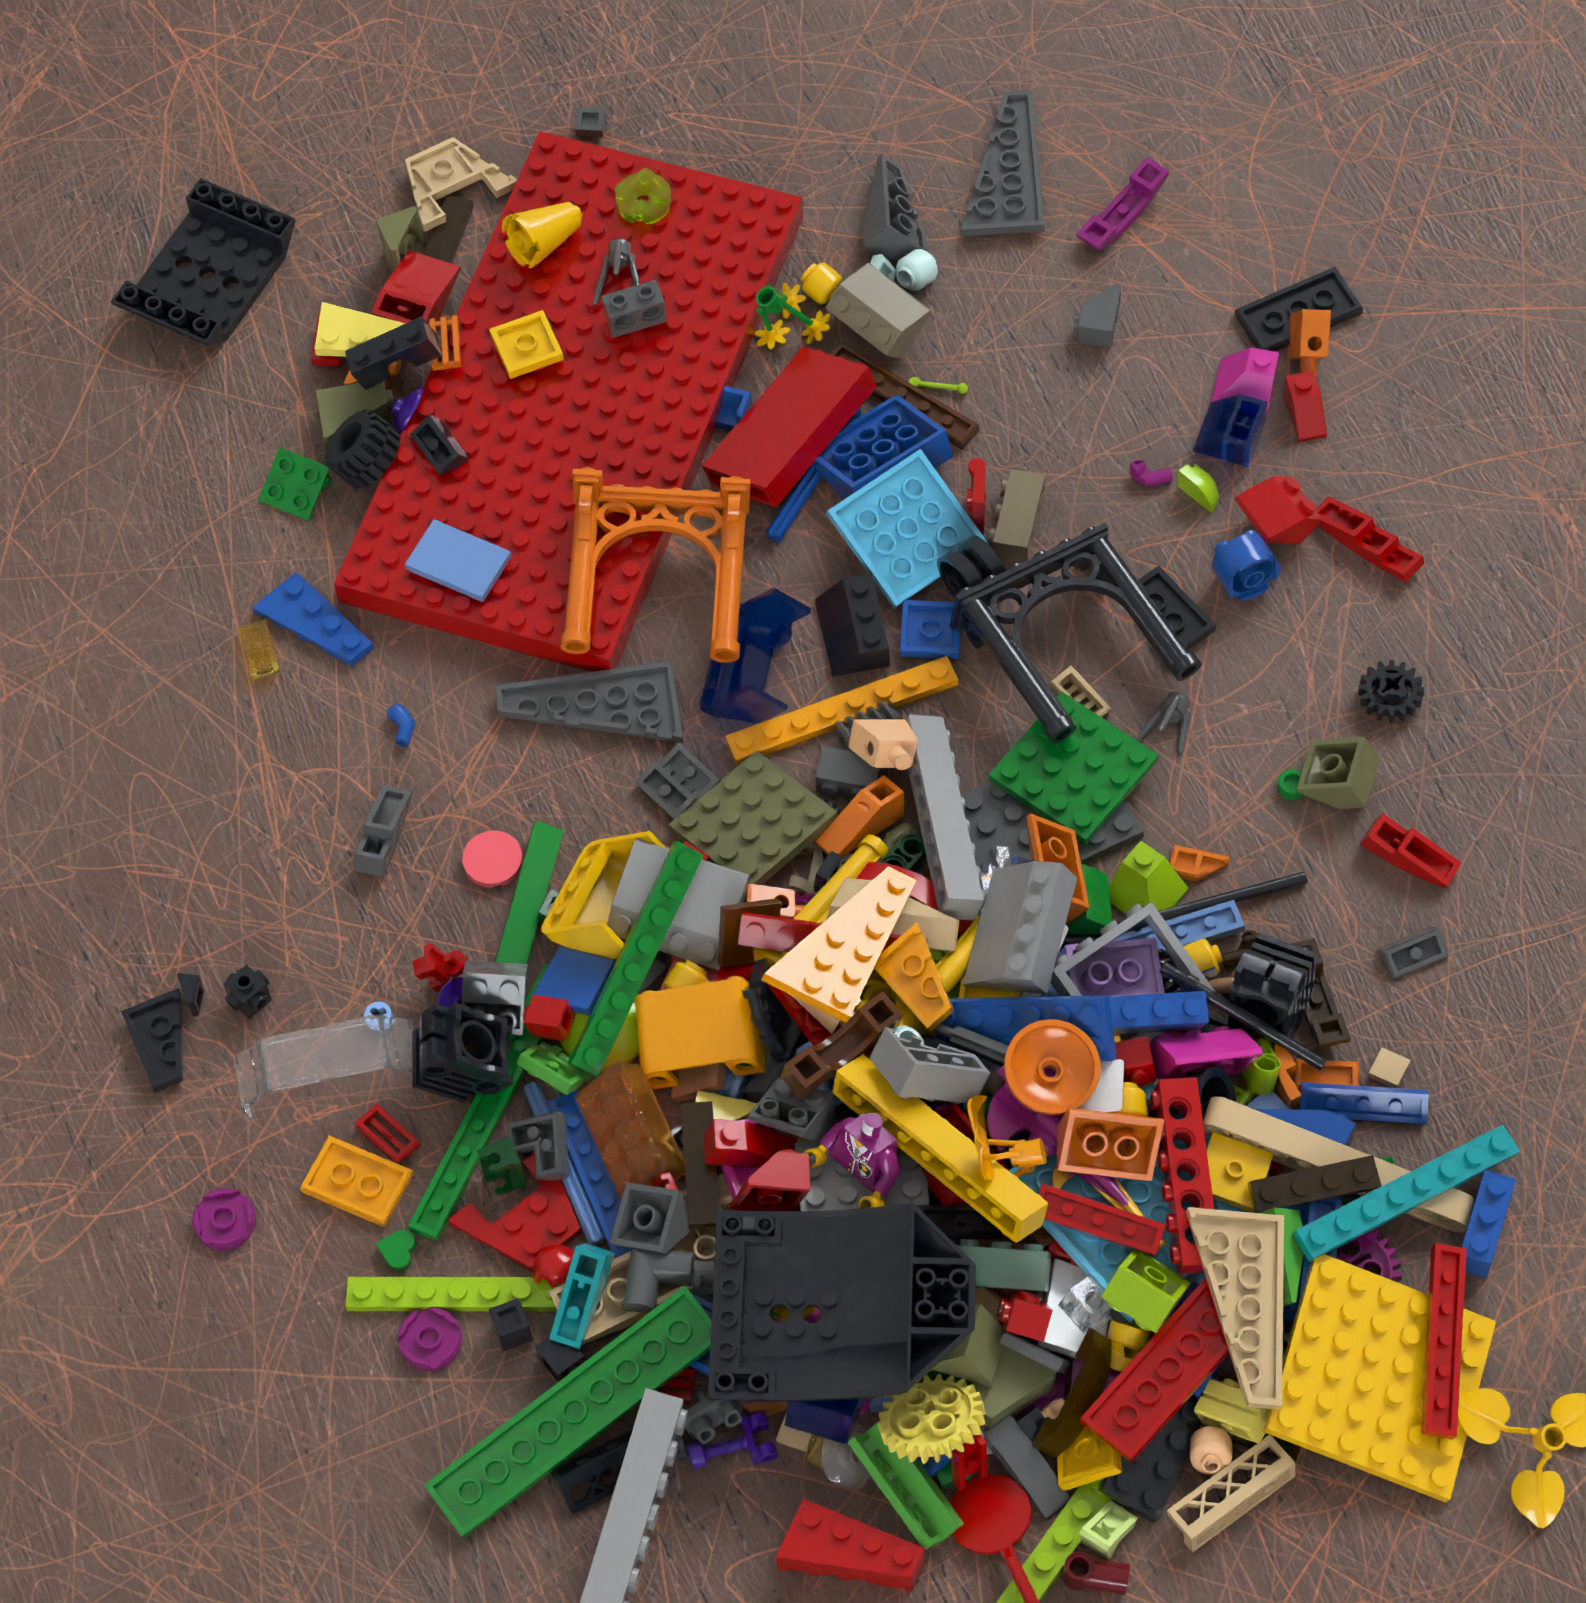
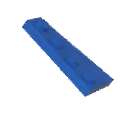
(311, 617)

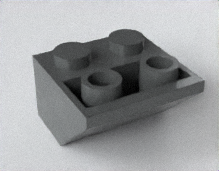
(496, 990)
(805, 1118)

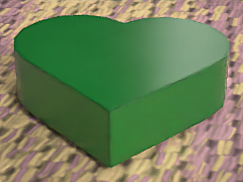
(397, 1249)

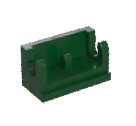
(502, 1161)

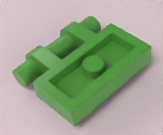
(552, 1067)

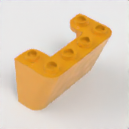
(695, 1029)

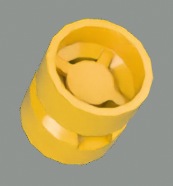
(1125, 1335)

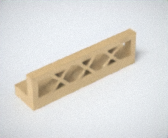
(1239, 1502)

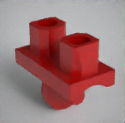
(439, 966)

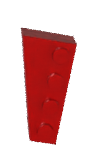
(848, 1549)

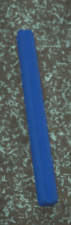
(797, 499)

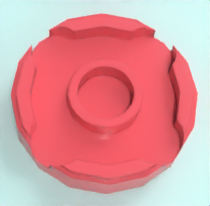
(492, 859)

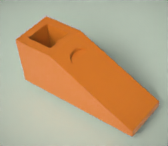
(868, 813)

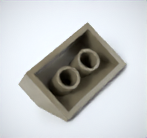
(879, 310)

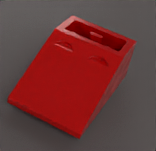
(416, 289)

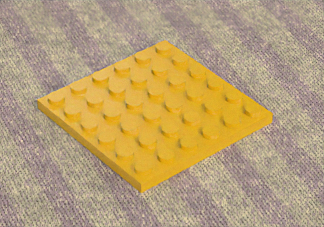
(1360, 1377)

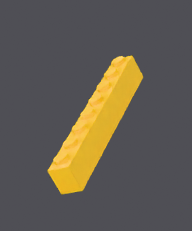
(941, 1150)

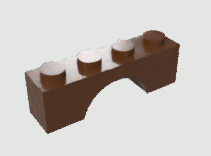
(858, 1035)

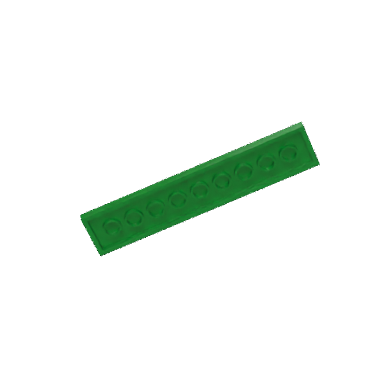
(572, 1412)

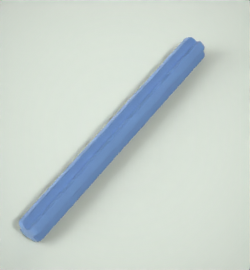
(573, 1183)

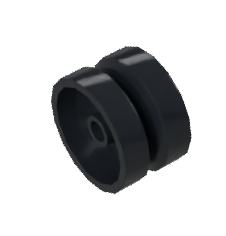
(968, 565)

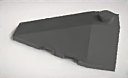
(889, 216)

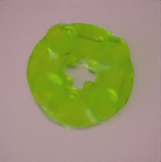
(643, 184)

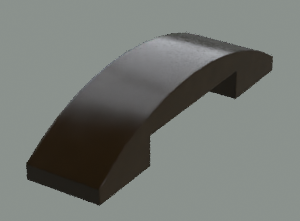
(1321, 1011)
(1089, 1384)

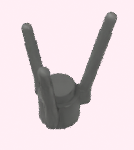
(618, 257)
(1172, 710)

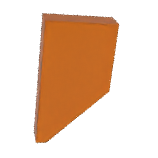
(1196, 864)

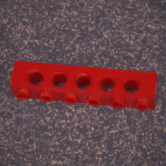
(1183, 1096)

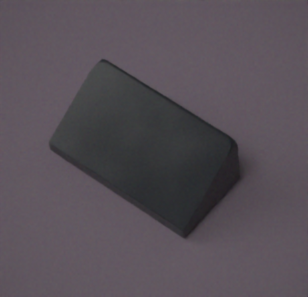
(438, 445)

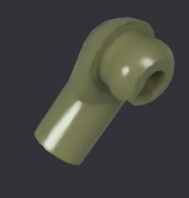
(897, 833)

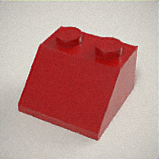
(1279, 510)
(776, 1185)

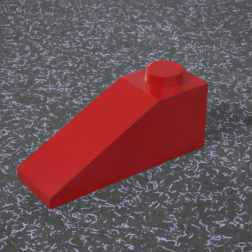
(742, 1143)

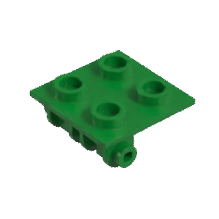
(294, 483)

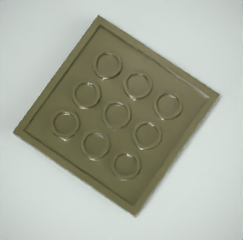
(754, 819)

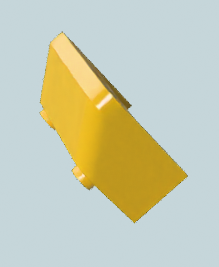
(585, 901)

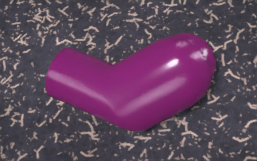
(1147, 477)

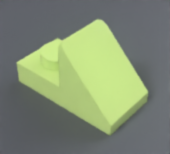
(1107, 1529)

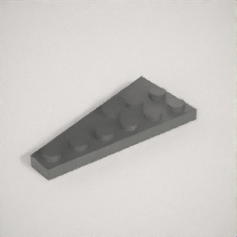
(1009, 181)
(616, 700)

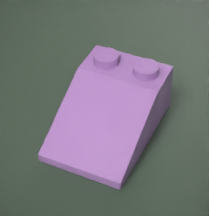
(1118, 969)

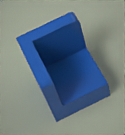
(734, 407)

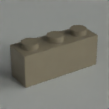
(1017, 515)

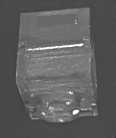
(1076, 1304)

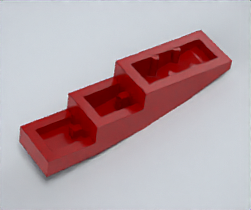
(1370, 542)

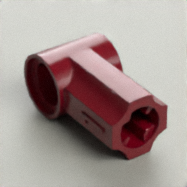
(1100, 1575)

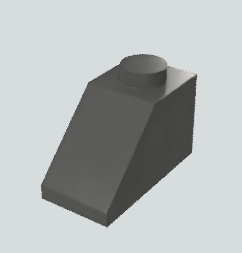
(1099, 318)

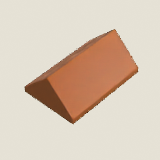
(1108, 1144)

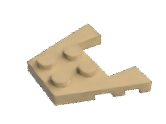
(445, 170)

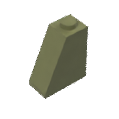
(343, 401)
(1014, 1387)

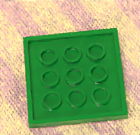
(1079, 778)

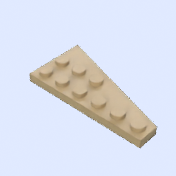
(1245, 1277)

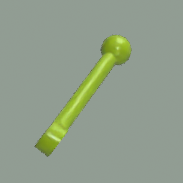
(962, 388)

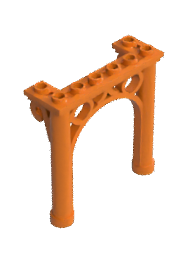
(595, 501)

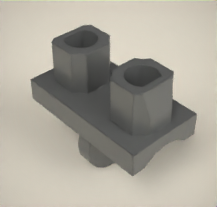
(709, 1414)

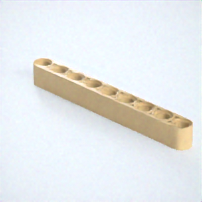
(1306, 1150)

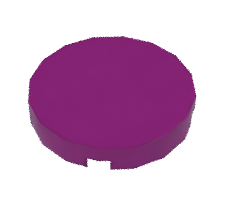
(224, 1219)
(430, 1339)

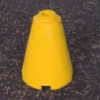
(540, 231)

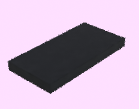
(1268, 318)

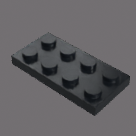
(1151, 1476)

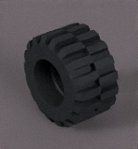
(362, 448)

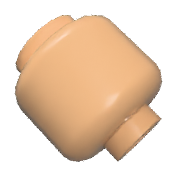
(1210, 1450)

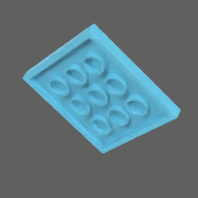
(903, 526)

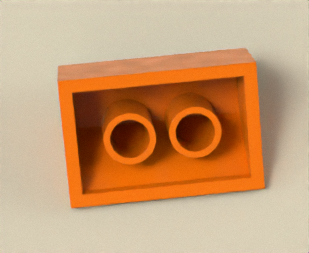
(1058, 844)

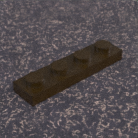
(1314, 1184)

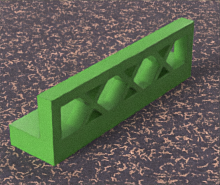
(907, 1483)

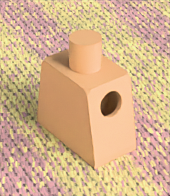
(884, 742)

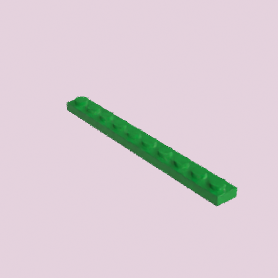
(472, 1135)

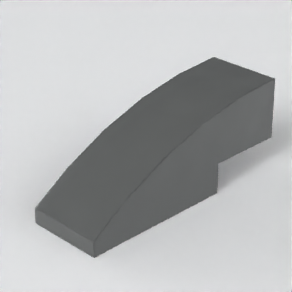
(382, 831)
(1026, 1466)

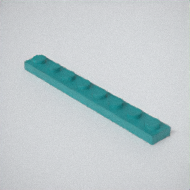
(1405, 1193)

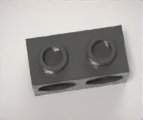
(634, 308)

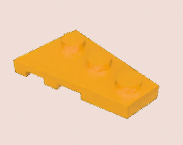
(915, 978)

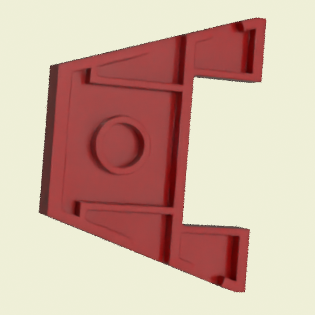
(527, 1228)

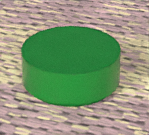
(1288, 783)

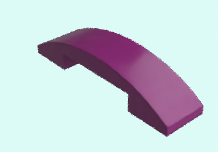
(1126, 207)

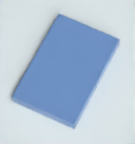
(458, 560)

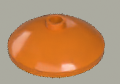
(1065, 1051)

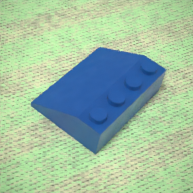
(878, 443)

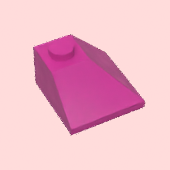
(1247, 373)

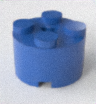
(1245, 565)

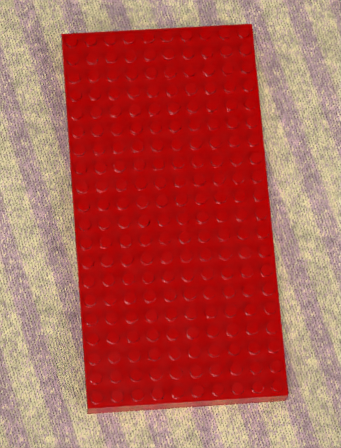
(615, 404)

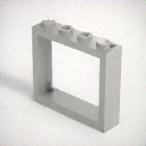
(1064, 985)

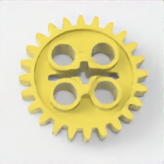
(932, 1419)

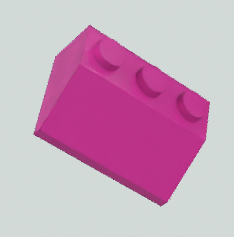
(1197, 1051)

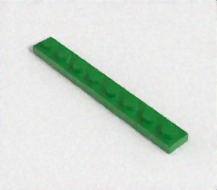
(635, 959)

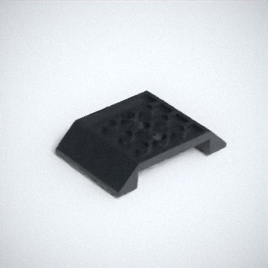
(221, 236)

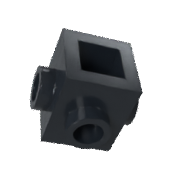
(247, 991)

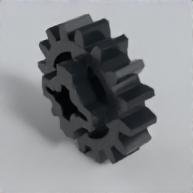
(1391, 692)

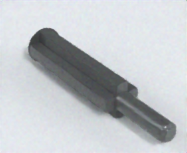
(974, 1042)

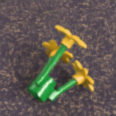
(773, 302)

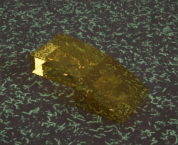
(258, 649)

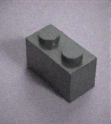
(843, 773)

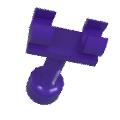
(753, 1424)

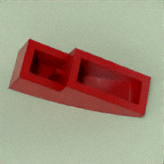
(1410, 851)

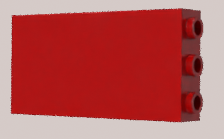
(791, 424)

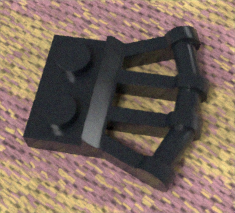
(767, 1013)

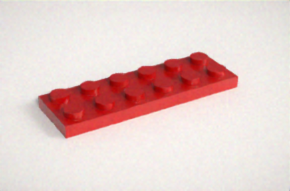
(1160, 1377)

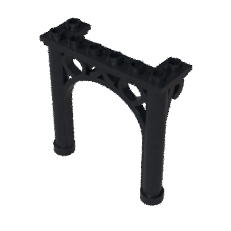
(1107, 576)

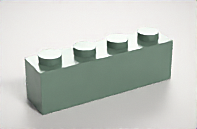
(1009, 1267)

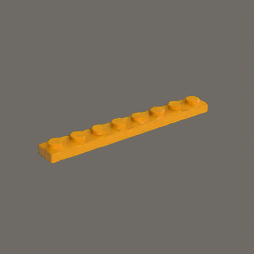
(821, 716)

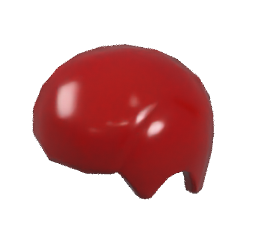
(552, 1264)

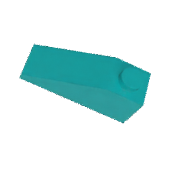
(581, 1294)

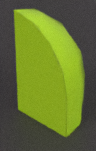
(1199, 486)

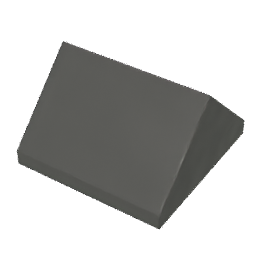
(650, 1218)

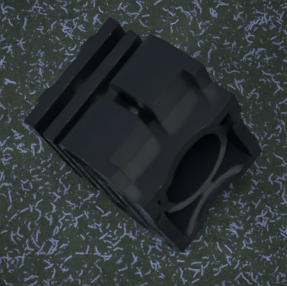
(1273, 984)
(460, 1052)

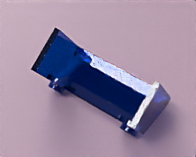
(737, 687)

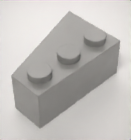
(928, 1071)

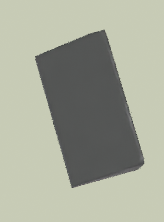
(1413, 952)

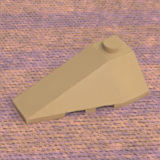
(936, 926)

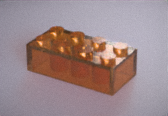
(629, 1127)

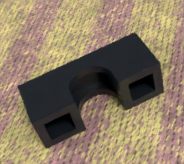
(410, 342)

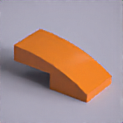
(1286, 1088)

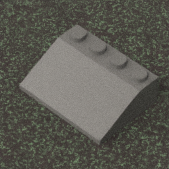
(697, 921)
(1021, 927)

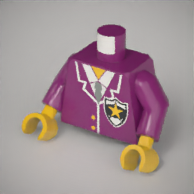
(865, 1152)

